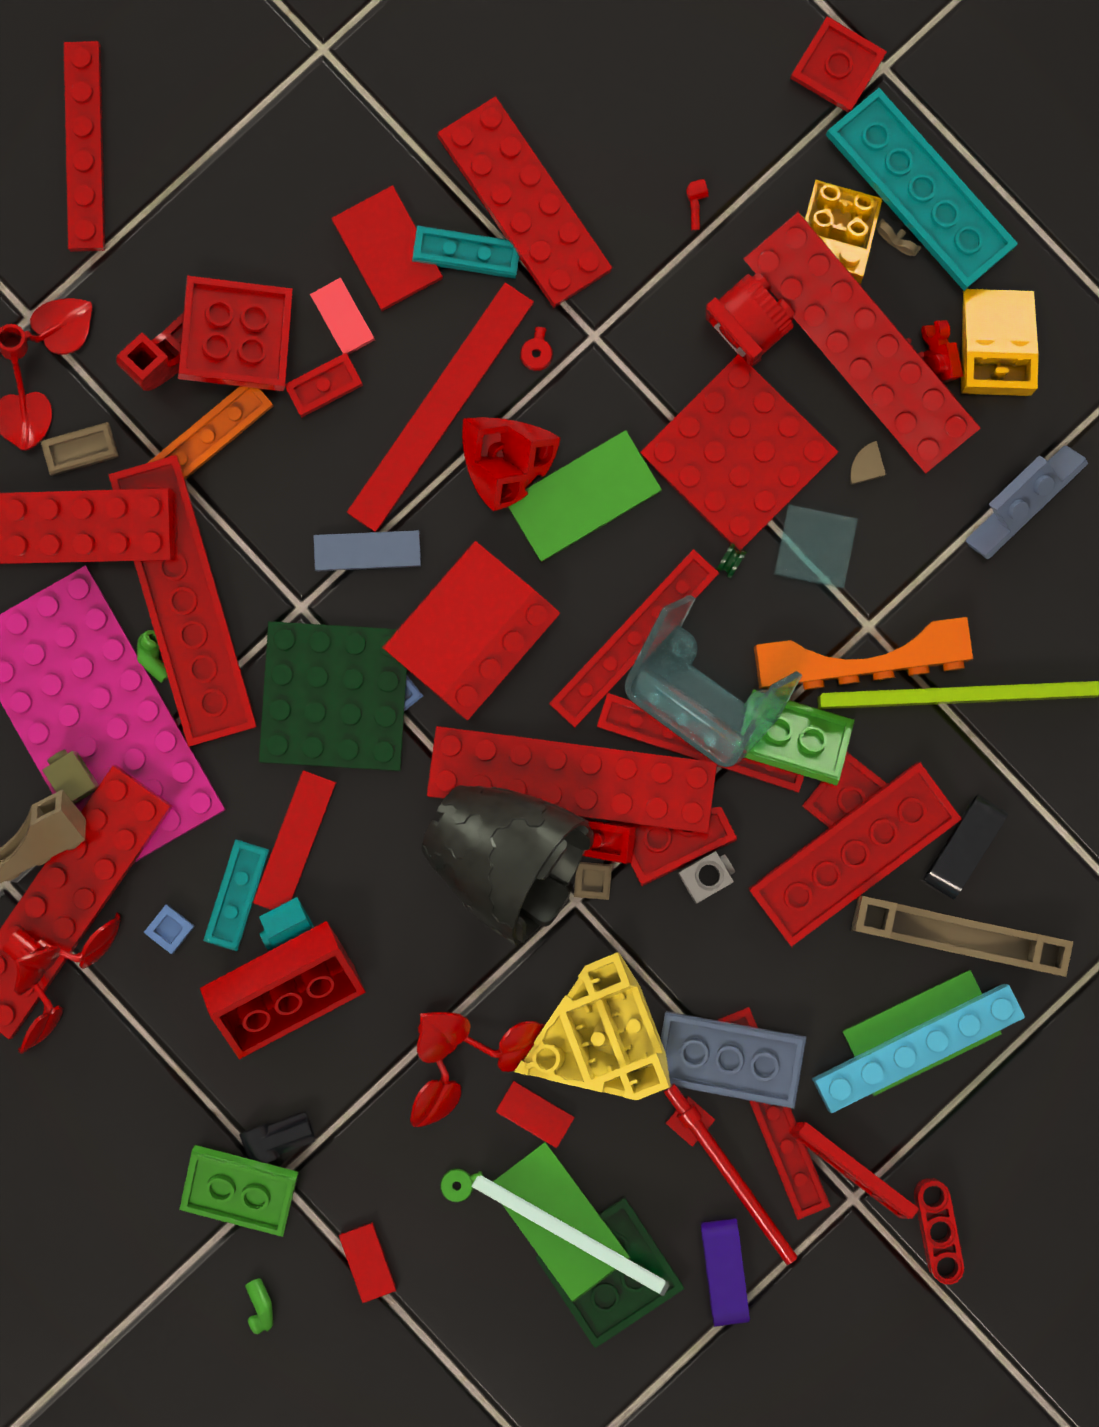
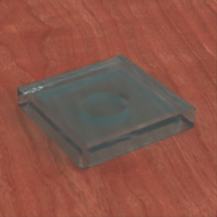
(815, 546)

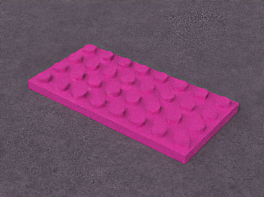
(79, 688)

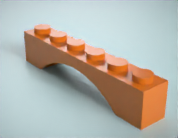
(938, 644)

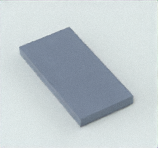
(733, 1059)

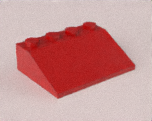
(471, 630)

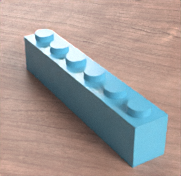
(918, 1047)

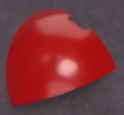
(506, 457)

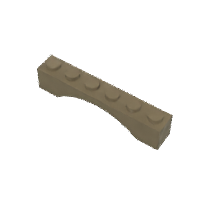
(48, 830)
(962, 936)

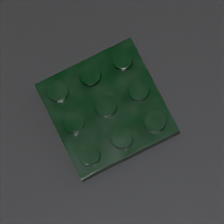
(619, 1298)

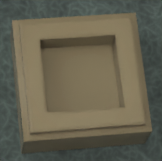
(593, 881)

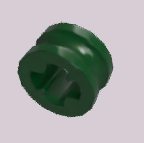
(731, 560)

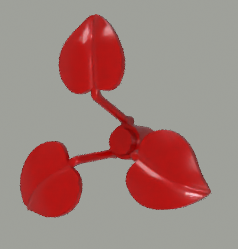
(64, 328)
(36, 958)
(440, 1036)

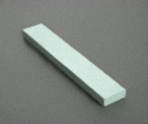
(571, 1235)

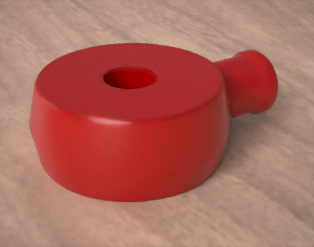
(540, 345)

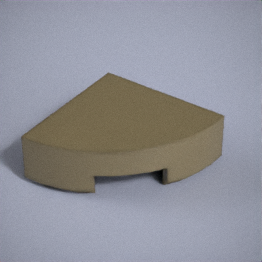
(867, 465)

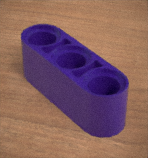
(725, 1272)

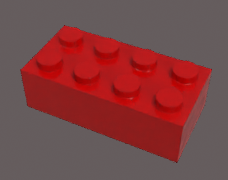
(282, 990)

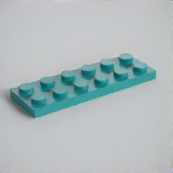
(921, 189)

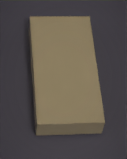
(79, 449)

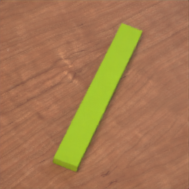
(958, 695)

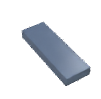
(367, 550)

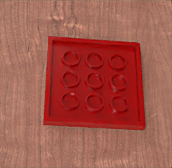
(738, 453)

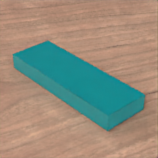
(465, 252)
(236, 895)

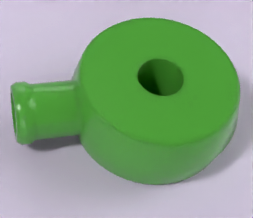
(461, 1176)

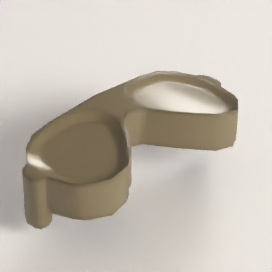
(895, 240)

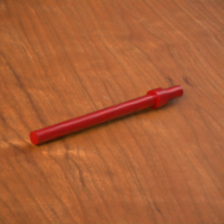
(690, 1118)

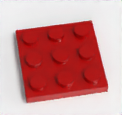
(235, 333)

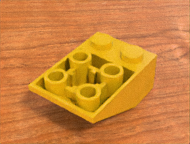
(845, 223)
(999, 343)

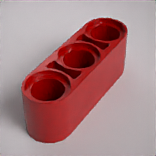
(949, 1245)

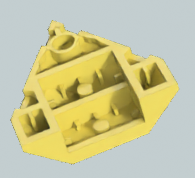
(602, 1036)

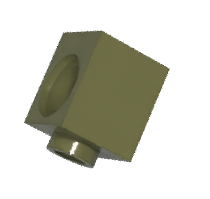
(71, 775)

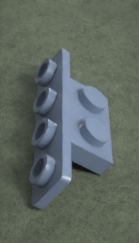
(1025, 498)

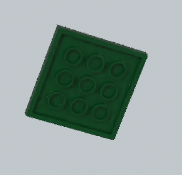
(332, 698)

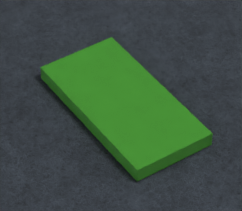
(584, 496)
(912, 1013)
(548, 1185)

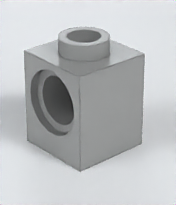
(691, 880)

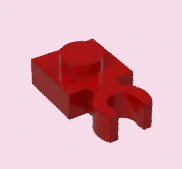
(942, 355)

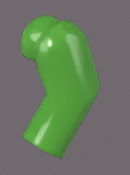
(148, 655)
(263, 1305)

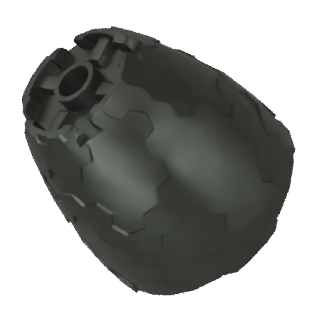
(507, 856)

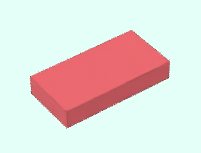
(342, 317)

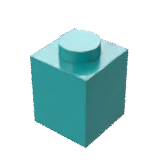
(284, 923)

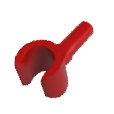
(695, 191)

